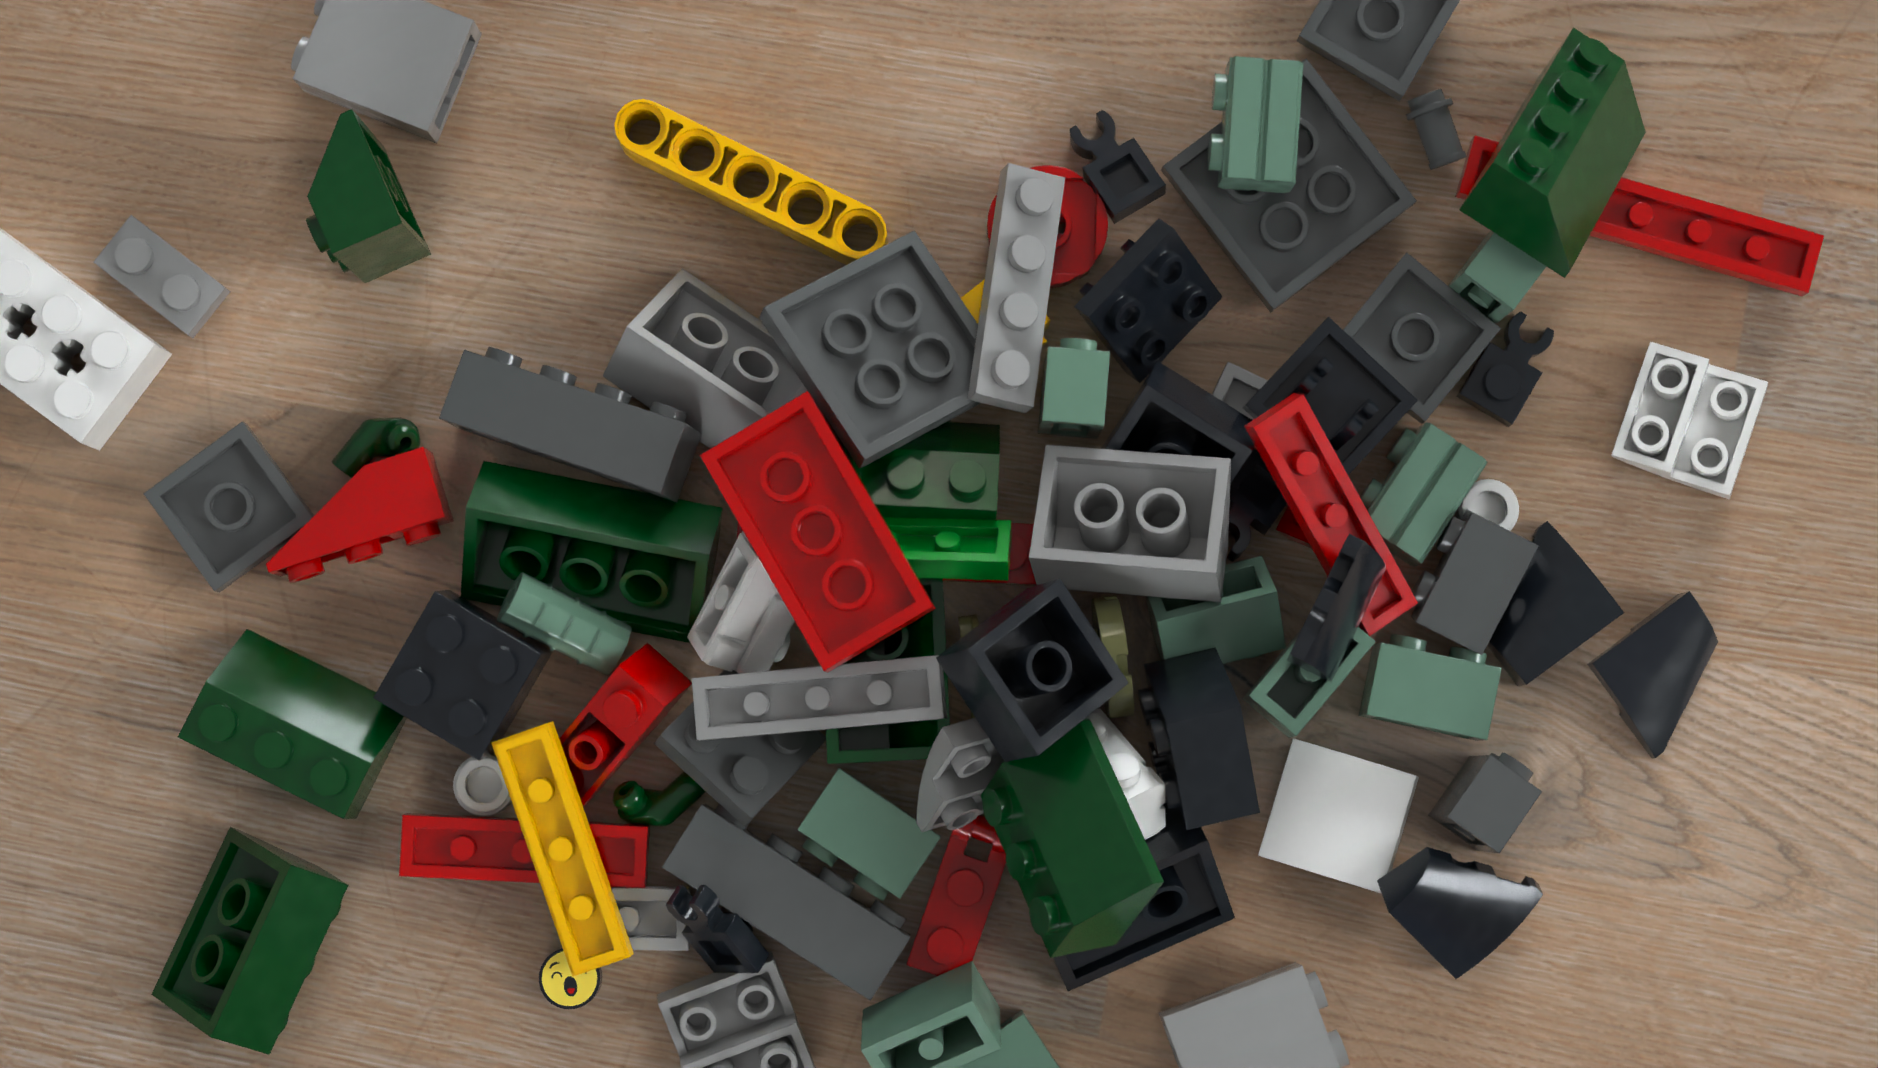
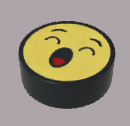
(562, 988)

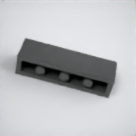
(571, 424)
(788, 900)

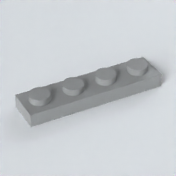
(1016, 288)
(817, 699)

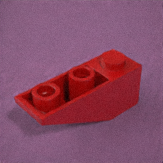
(374, 507)
(620, 718)

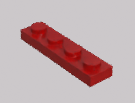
(1325, 499)
(498, 851)

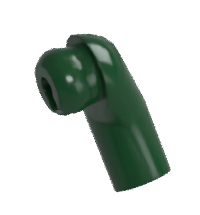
(376, 439)
(656, 807)

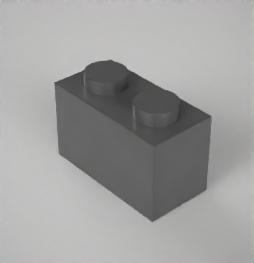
(1471, 580)
(1487, 801)

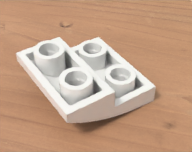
(1689, 420)
(1338, 815)

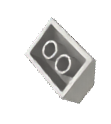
(704, 359)
(1132, 522)

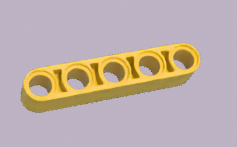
(734, 160)

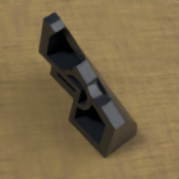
(1338, 609)
(1551, 610)
(1657, 669)
(1456, 906)

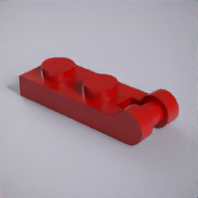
(958, 902)

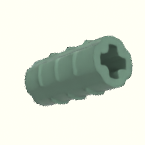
(564, 624)

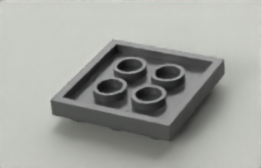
(1293, 237)
(880, 347)

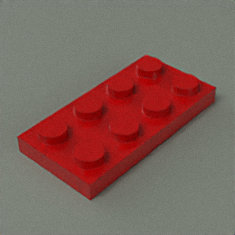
(817, 532)

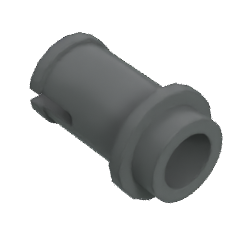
(1436, 128)

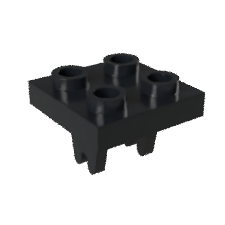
(1148, 300)
(1345, 389)

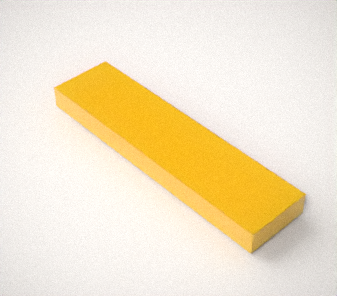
(562, 848)

